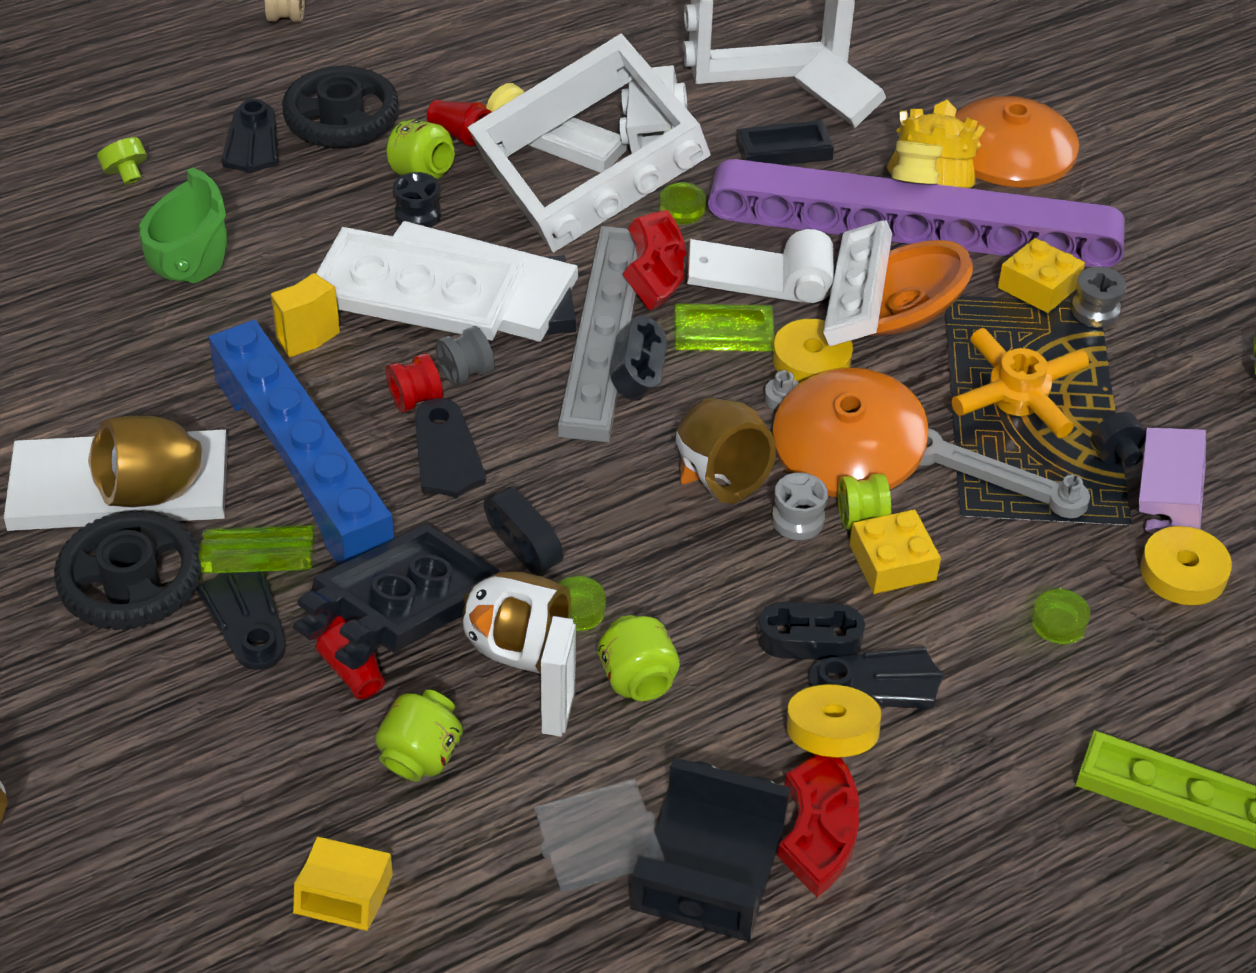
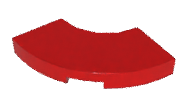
(659, 258)
(825, 822)

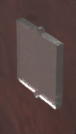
(597, 835)

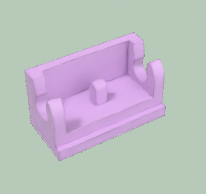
(1173, 477)

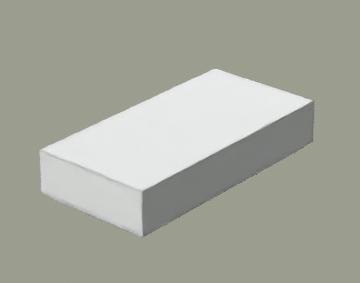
(840, 87)
(582, 144)
(558, 676)

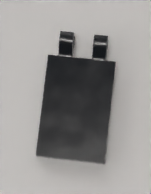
(393, 593)

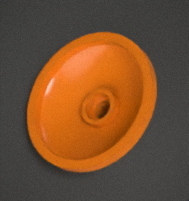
(1021, 141)
(922, 284)
(823, 440)

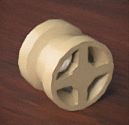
(285, 9)

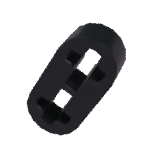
(638, 358)
(523, 530)
(810, 630)

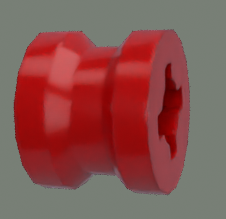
(413, 382)

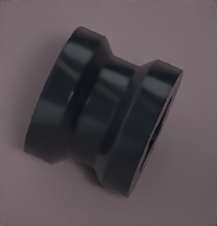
(417, 199)

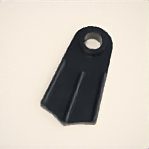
(251, 138)
(446, 450)
(245, 614)
(889, 676)

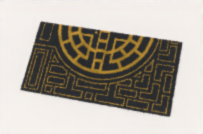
(1026, 440)

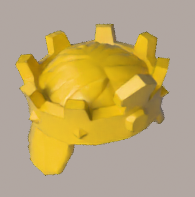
(943, 129)

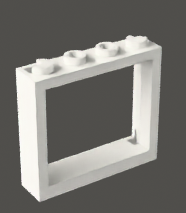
(760, 61)
(564, 97)

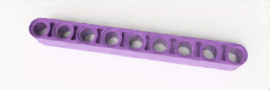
(914, 211)

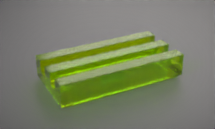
(724, 327)
(257, 549)

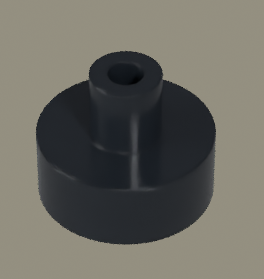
(1119, 439)

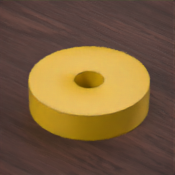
(805, 352)
(1186, 585)
(833, 720)

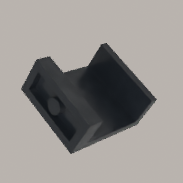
(716, 849)

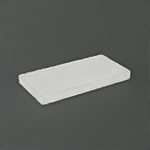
(420, 282)
(538, 293)
(55, 488)

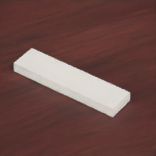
(858, 283)

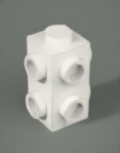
(644, 118)

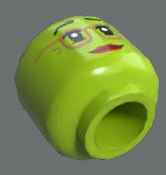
(420, 148)
(638, 657)
(418, 735)

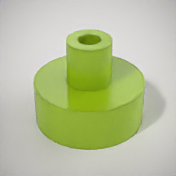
(123, 158)

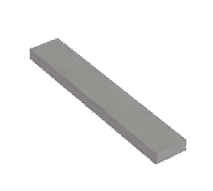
(608, 307)

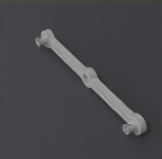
(1065, 497)

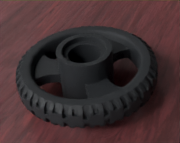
(339, 106)
(127, 569)

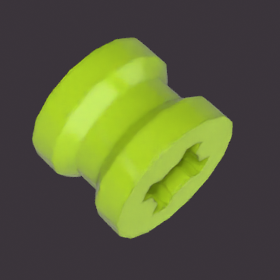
(863, 499)

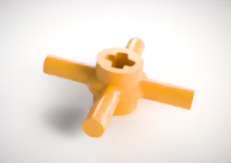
(1021, 382)

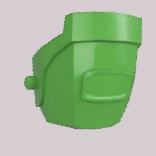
(186, 231)

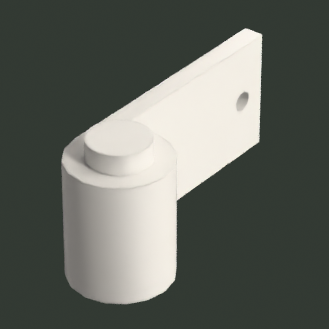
(798, 275)

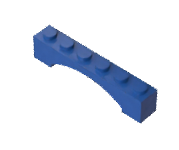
(329, 479)

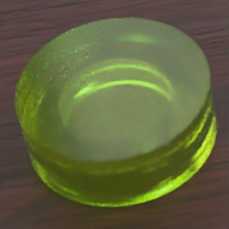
(684, 202)
(587, 601)
(1060, 616)

